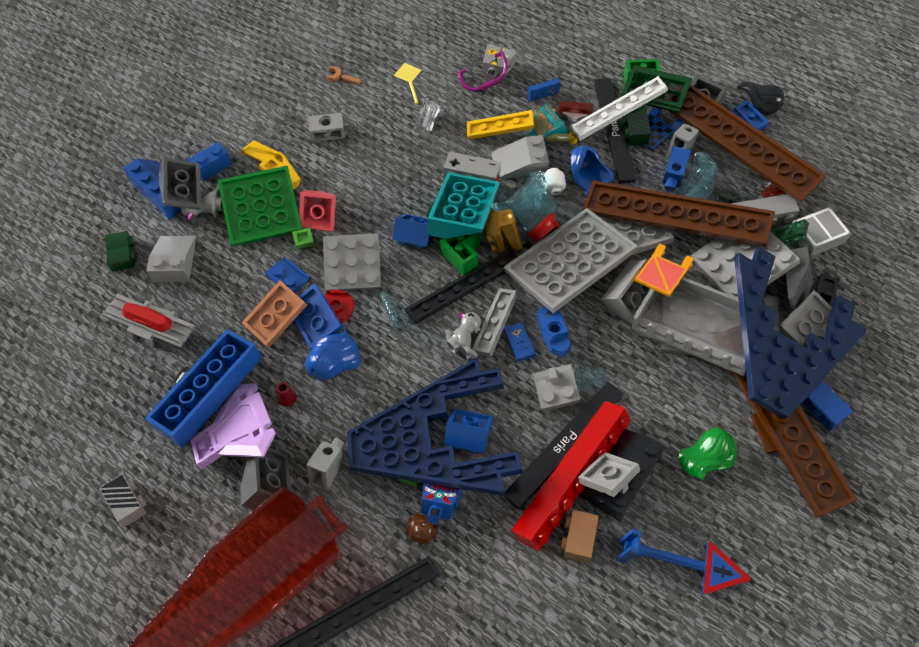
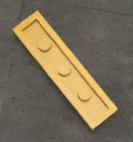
(500, 124)

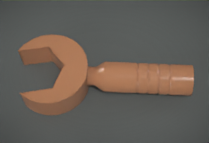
(338, 75)

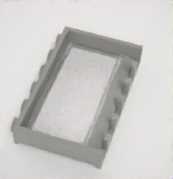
(695, 321)

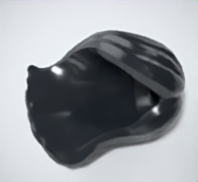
(765, 98)

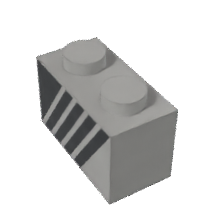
(123, 500)

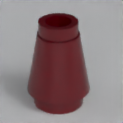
(285, 394)

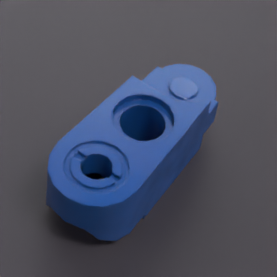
(554, 332)

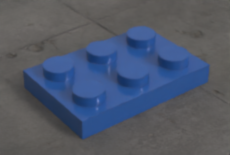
(317, 317)

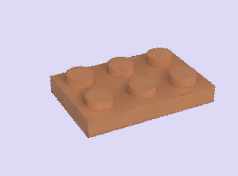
(274, 314)

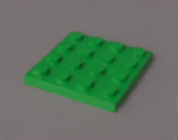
(259, 206)

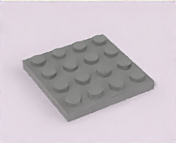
(718, 262)

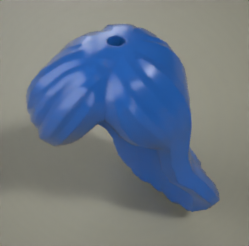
(588, 167)
(332, 356)

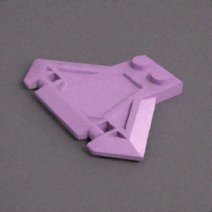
(237, 429)

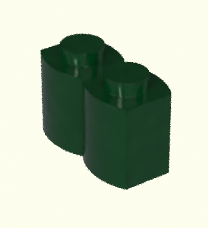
(120, 251)

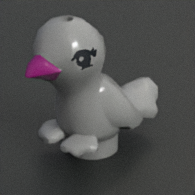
(210, 203)
(461, 337)

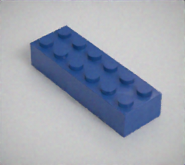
(204, 388)

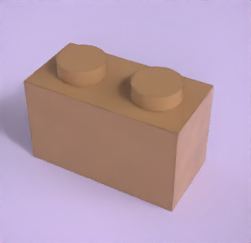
(580, 536)

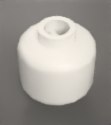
(555, 181)

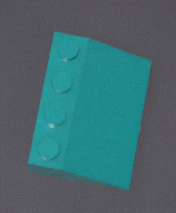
(461, 206)

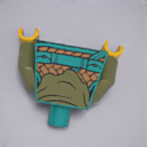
(550, 126)

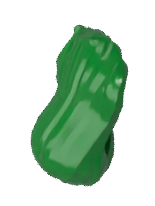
(712, 452)

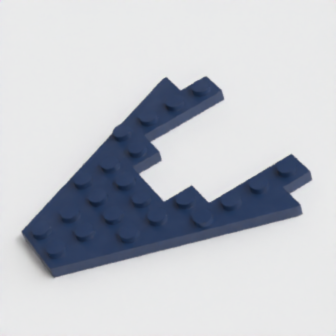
(777, 367)
(400, 441)

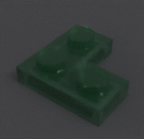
(792, 232)

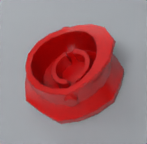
(544, 228)

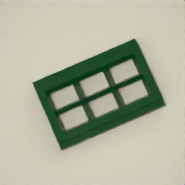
(666, 77)

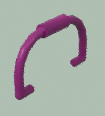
(489, 84)

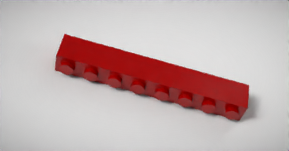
(563, 485)

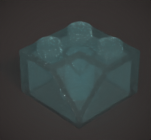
(530, 204)

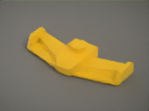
(270, 159)

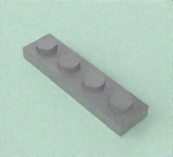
(495, 322)

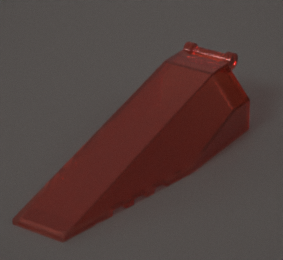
(248, 574)

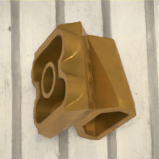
(503, 231)

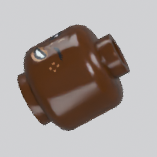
(420, 529)

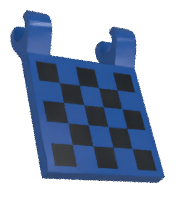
(659, 129)

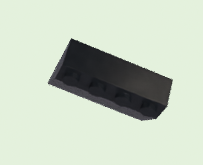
(634, 448)

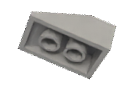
(522, 157)
(171, 259)

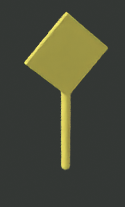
(408, 74)

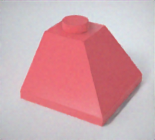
(317, 210)

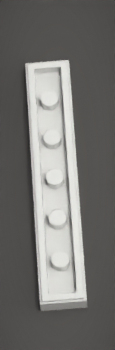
(619, 108)

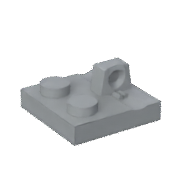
(556, 387)
(609, 474)

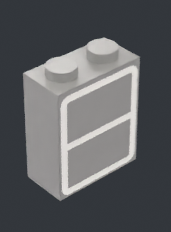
(824, 231)

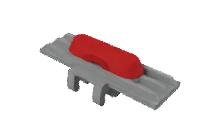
(149, 321)

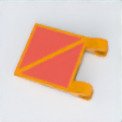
(663, 274)

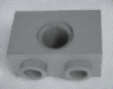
(326, 127)

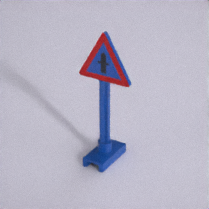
(718, 569)

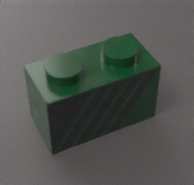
(637, 127)

